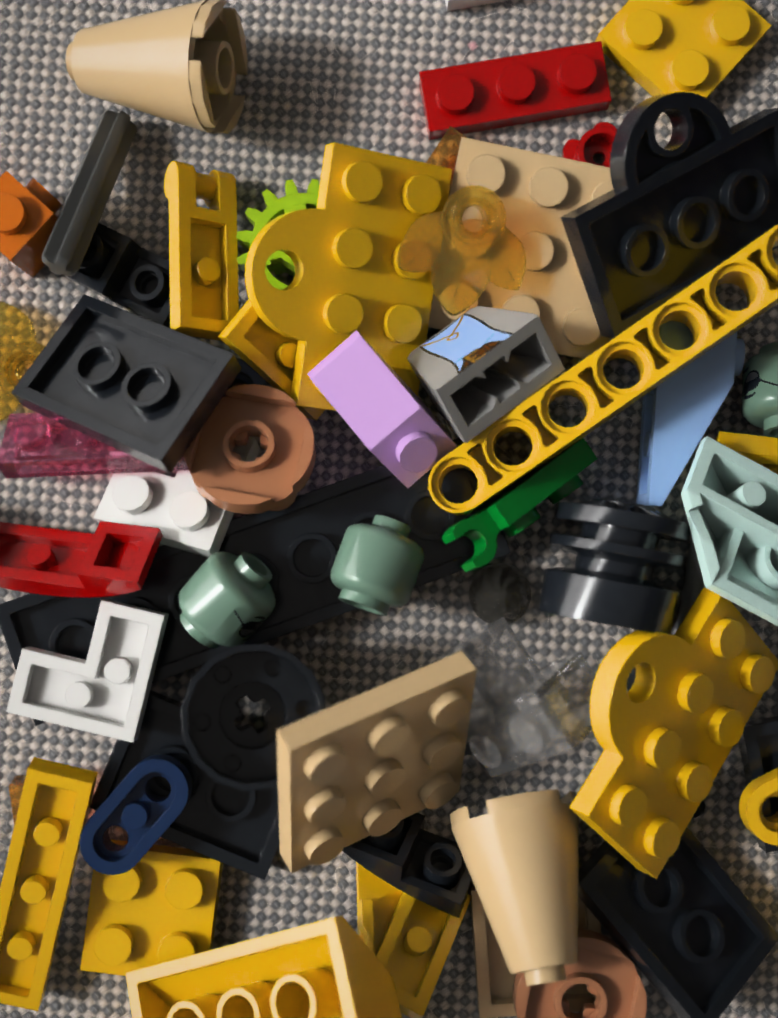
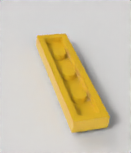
(40, 876)

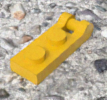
(202, 250)

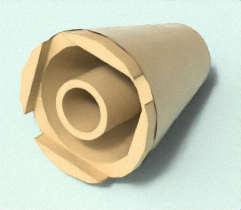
(167, 64)
(526, 878)

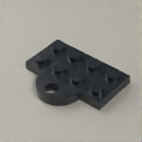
(673, 206)

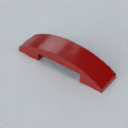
(76, 562)

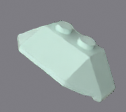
(735, 526)

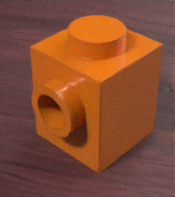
(25, 222)

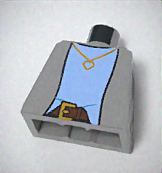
(484, 366)

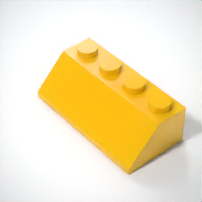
(286, 974)

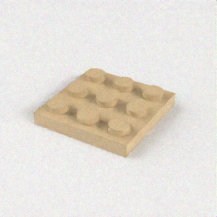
(535, 196)
(372, 760)

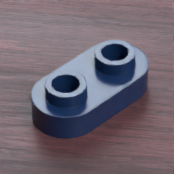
(138, 812)

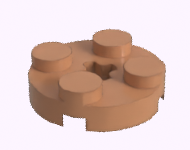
(267, 481)
(605, 972)

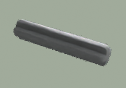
(89, 194)

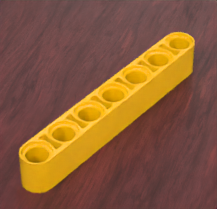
(695, 306)

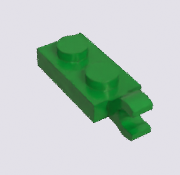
(516, 507)

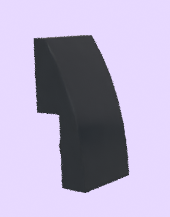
(126, 275)
(417, 864)

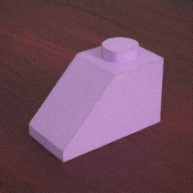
(382, 409)

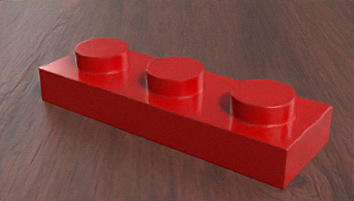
(515, 90)

